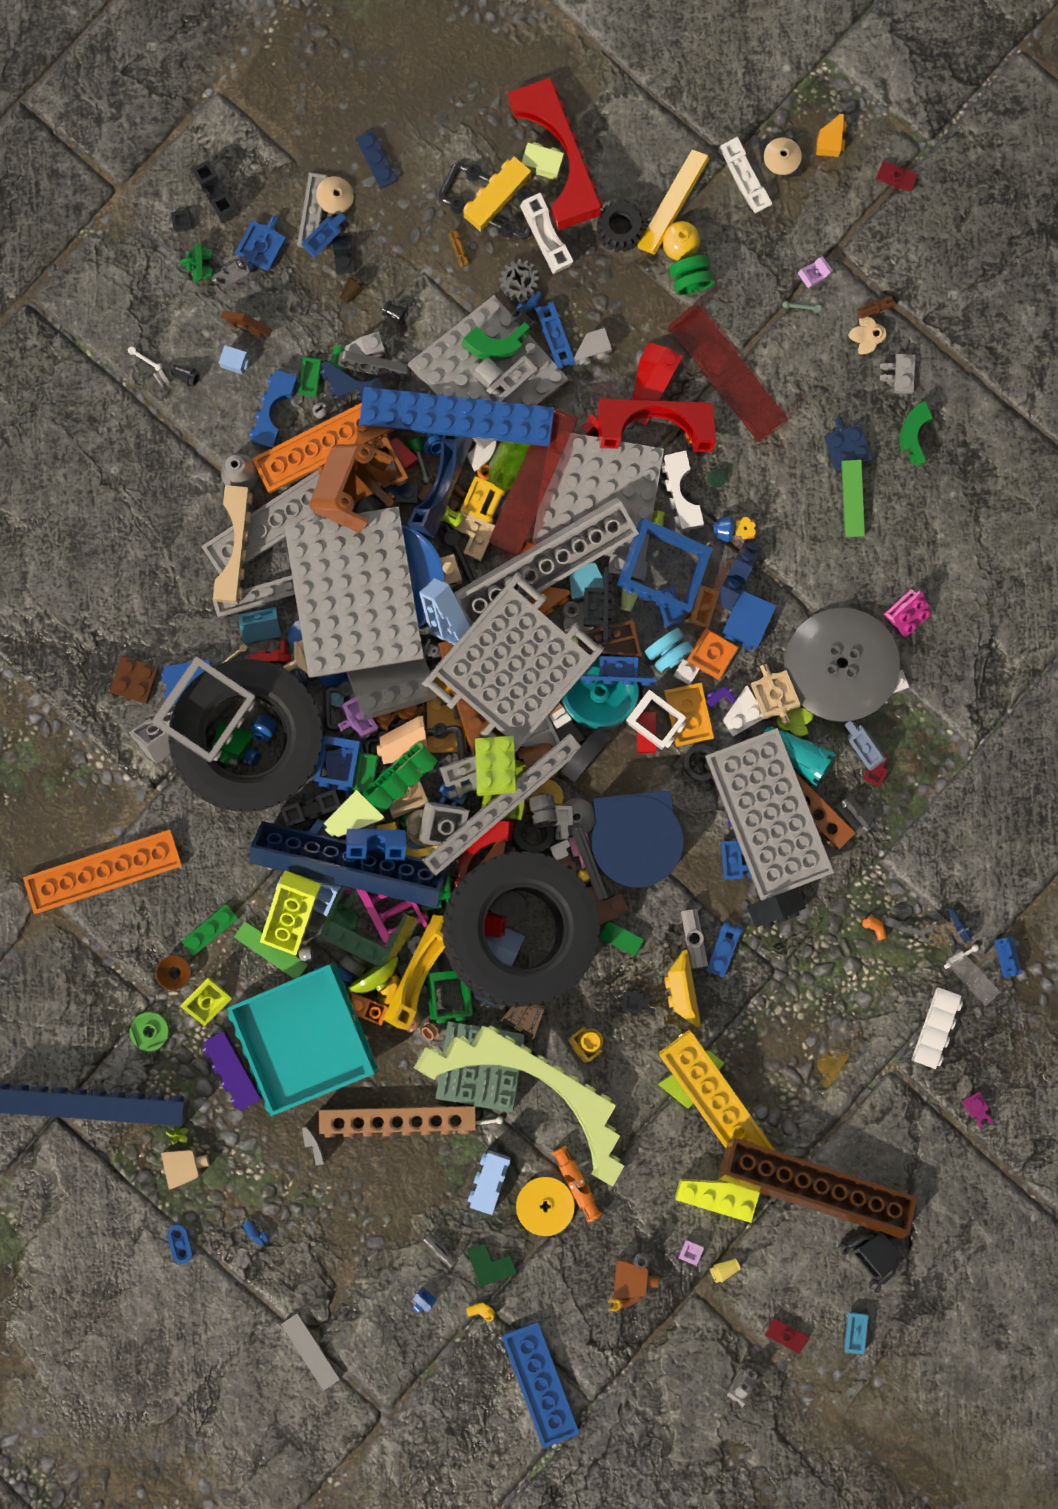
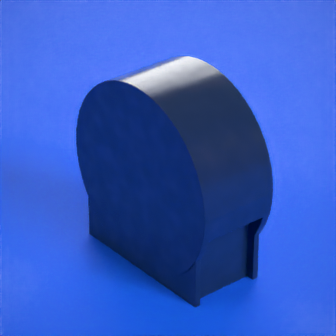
(636, 838)

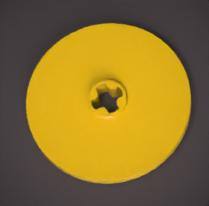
(534, 1217)

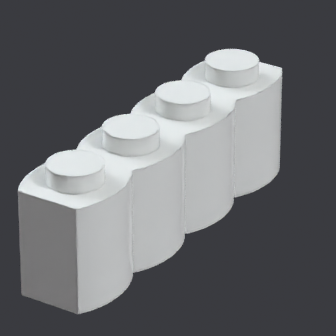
(936, 1028)

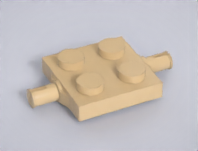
(775, 694)

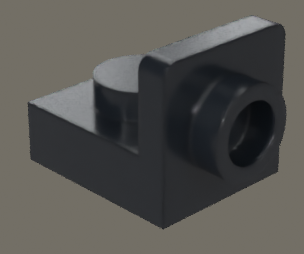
(571, 729)

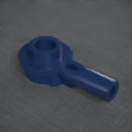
(964, 932)

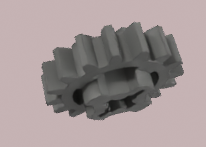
(510, 283)

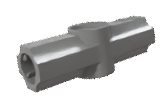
(696, 951)

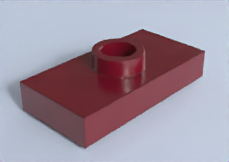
(896, 176)
(786, 1335)

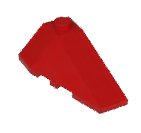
(654, 374)

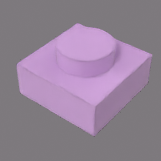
(691, 1252)

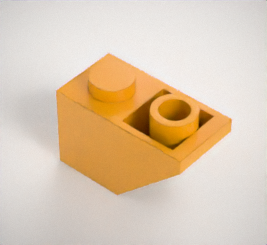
(830, 138)

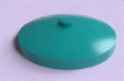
(600, 703)

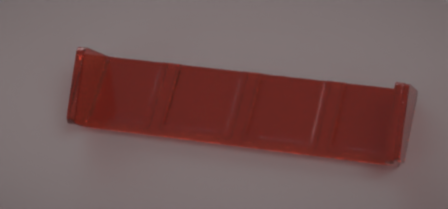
(728, 373)
(531, 486)

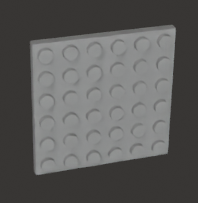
(450, 368)
(594, 476)

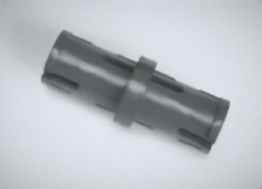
(439, 1250)

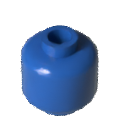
(263, 728)

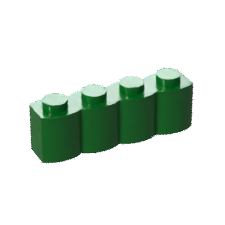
(399, 777)

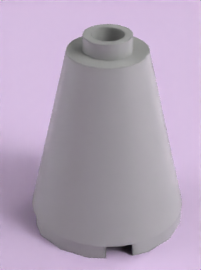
(239, 471)

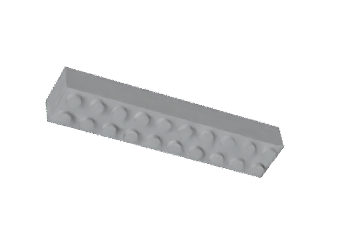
(552, 557)

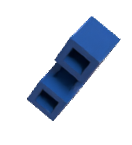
(389, 841)

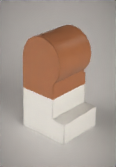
(559, 716)

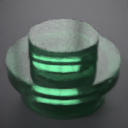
(716, 478)

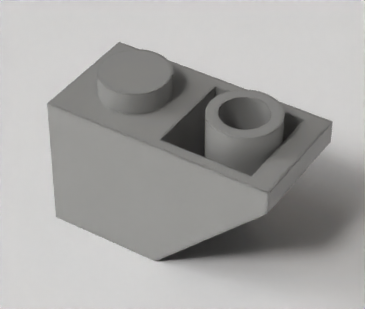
(593, 346)

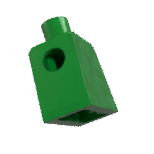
(237, 746)

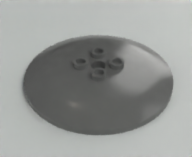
(836, 691)

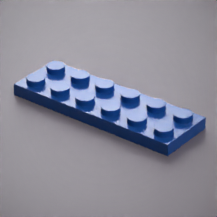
(540, 1384)

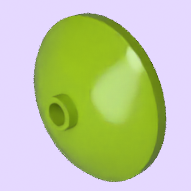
(374, 978)

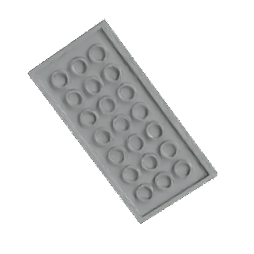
(769, 814)

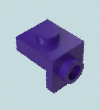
(715, 696)

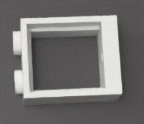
(631, 720)

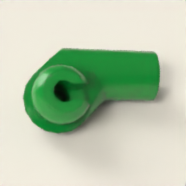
(335, 357)

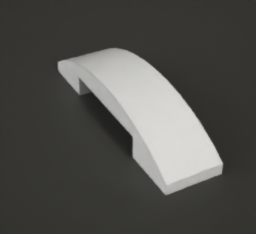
(744, 175)

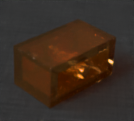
(703, 607)

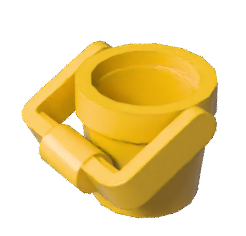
(386, 994)
(589, 1041)

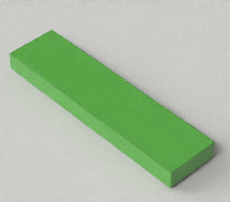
(853, 498)
(285, 961)

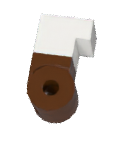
(560, 854)

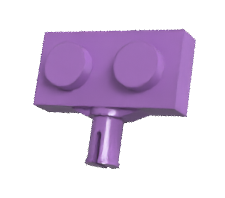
(355, 719)

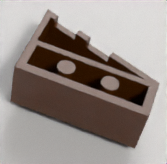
(622, 641)

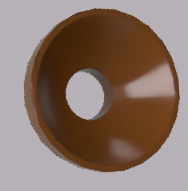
(163, 969)

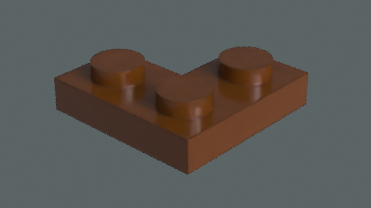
(246, 322)
(408, 714)
(609, 908)

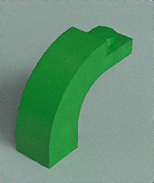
(496, 349)

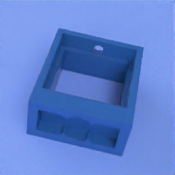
(339, 742)

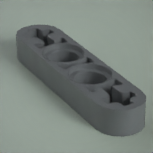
(375, 366)

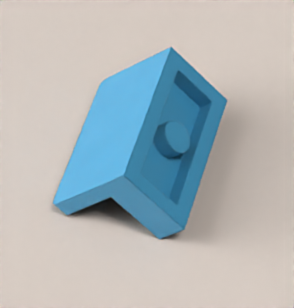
(259, 625)

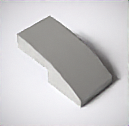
(311, 1140)

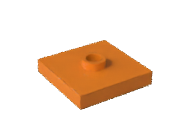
(712, 654)

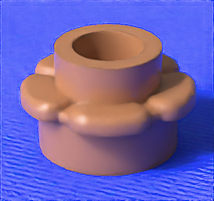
(430, 1031)

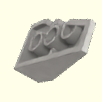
(152, 739)

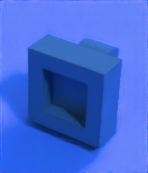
(423, 1300)

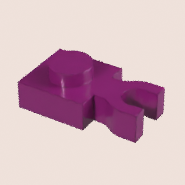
(976, 1107)

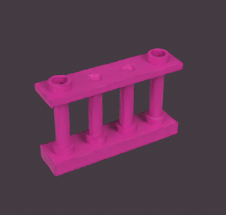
(380, 917)

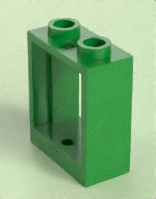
(465, 994)

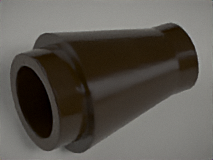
(352, 289)

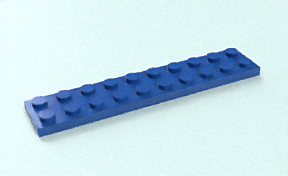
(456, 416)

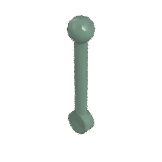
(817, 308)

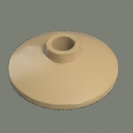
(779, 164)
(330, 202)

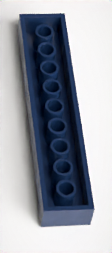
(326, 860)
(93, 1105)

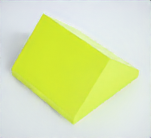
(206, 1001)

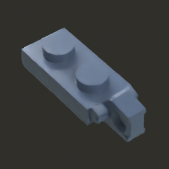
(864, 745)

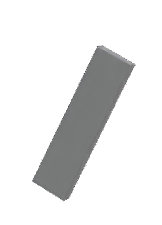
(311, 211)
(310, 1351)

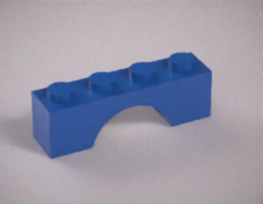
(281, 387)

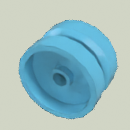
(669, 651)

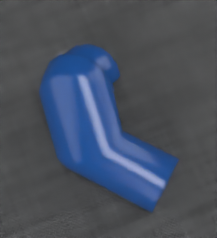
(254, 1235)

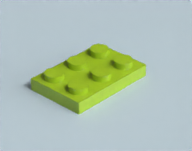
(495, 765)

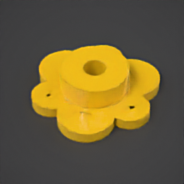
(745, 523)

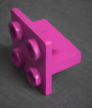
(909, 612)

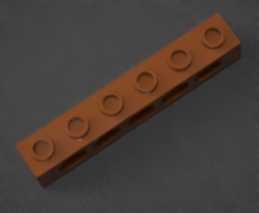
(843, 831)

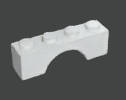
(540, 224)
(687, 514)

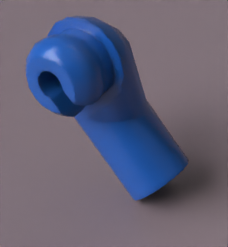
(532, 302)

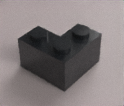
(777, 908)

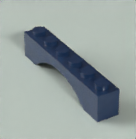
(429, 513)

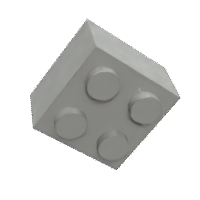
(440, 822)

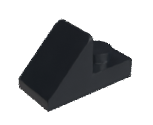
(343, 254)

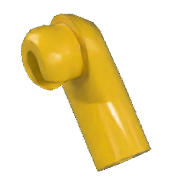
(481, 1309)

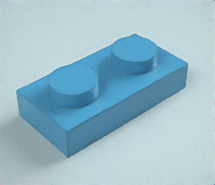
(856, 1333)

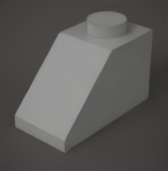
(367, 345)
(616, 564)

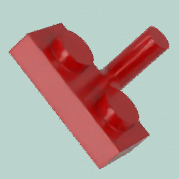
(277, 656)

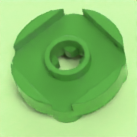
(140, 1025)

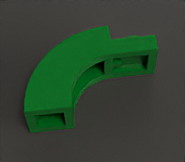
(909, 433)

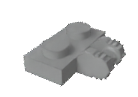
(903, 373)

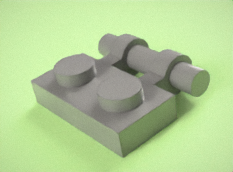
(459, 772)

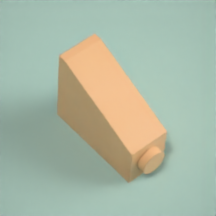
(399, 740)

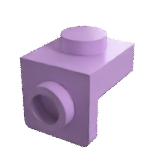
(815, 272)

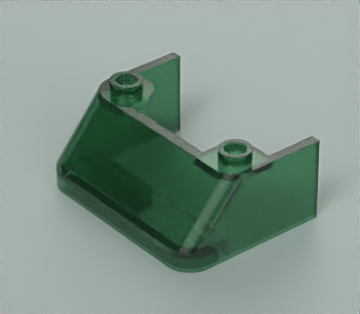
(342, 931)

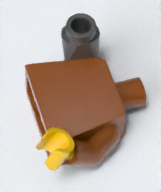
(631, 1281)

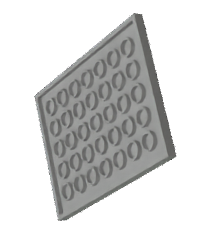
(353, 594)

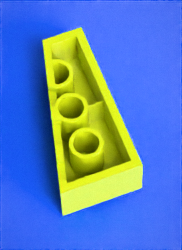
(719, 1197)

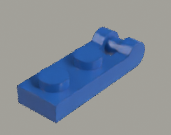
(723, 949)

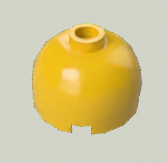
(681, 240)

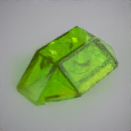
(506, 464)

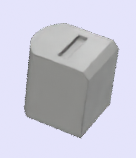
(488, 372)

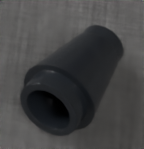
(185, 374)

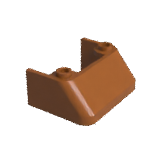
(328, 496)

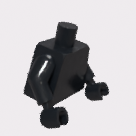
(876, 1255)

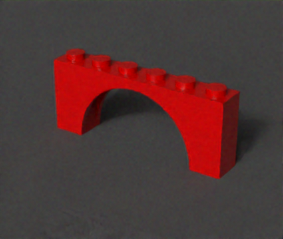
(692, 417)
(502, 831)

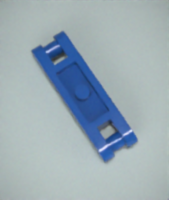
(555, 335)

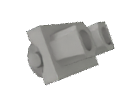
(742, 1386)

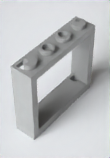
(236, 721)

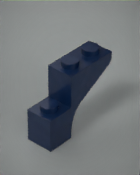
(343, 385)
(738, 575)

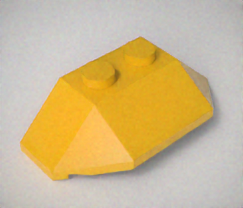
(682, 989)

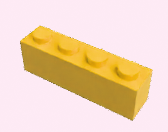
(497, 193)

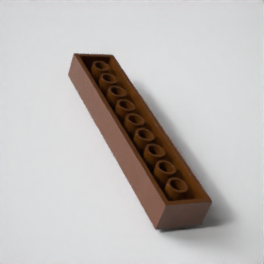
(818, 1188)

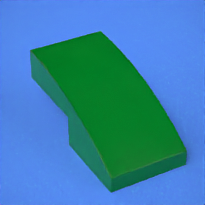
(621, 938)

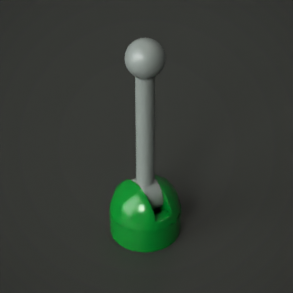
(415, 445)

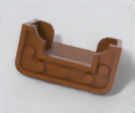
(393, 475)

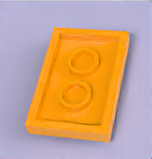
(692, 704)

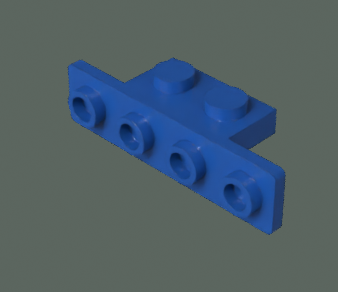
(618, 669)

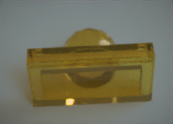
(831, 1067)

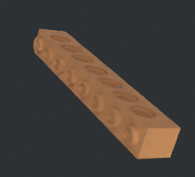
(328, 1116)

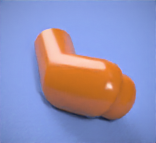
(875, 924)

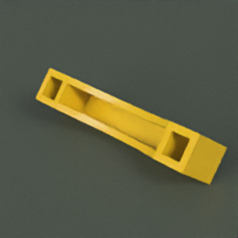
(405, 1000)

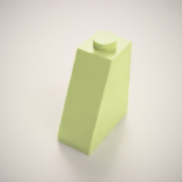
(353, 814)

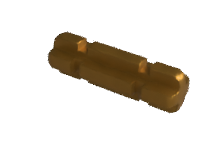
(458, 249)

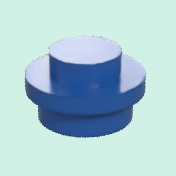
(252, 756)

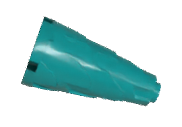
(806, 757)

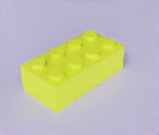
(290, 912)

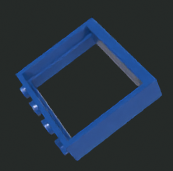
(678, 540)

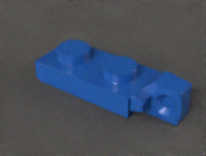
(323, 235)

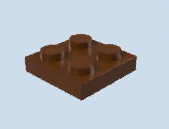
(134, 679)

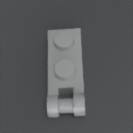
(512, 379)

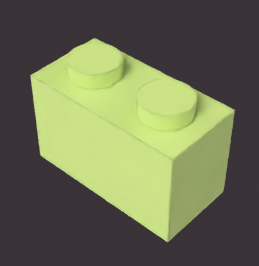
(543, 160)

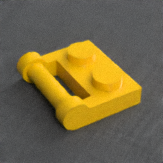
(476, 499)

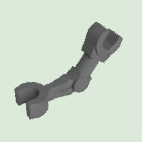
(910, 929)

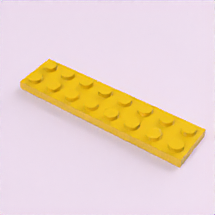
(710, 1092)

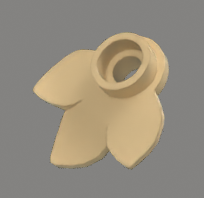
(864, 335)

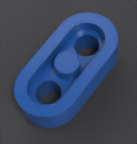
(180, 1243)

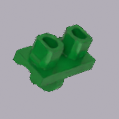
(198, 255)

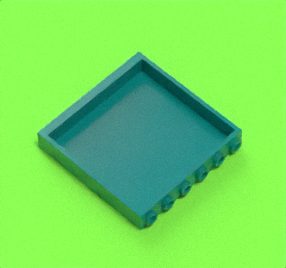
(302, 1039)

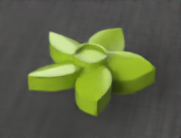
(178, 1134)

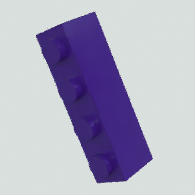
(232, 1070)

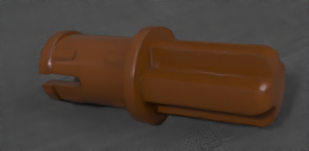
(875, 307)

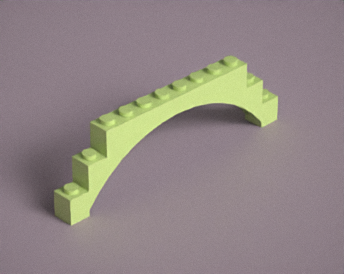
(589, 1108)

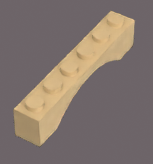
(227, 584)

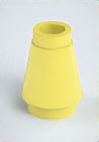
(724, 1270)

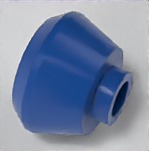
(432, 444)
(724, 528)

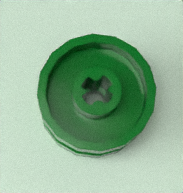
(691, 275)

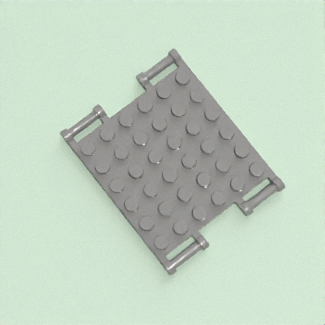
(513, 664)

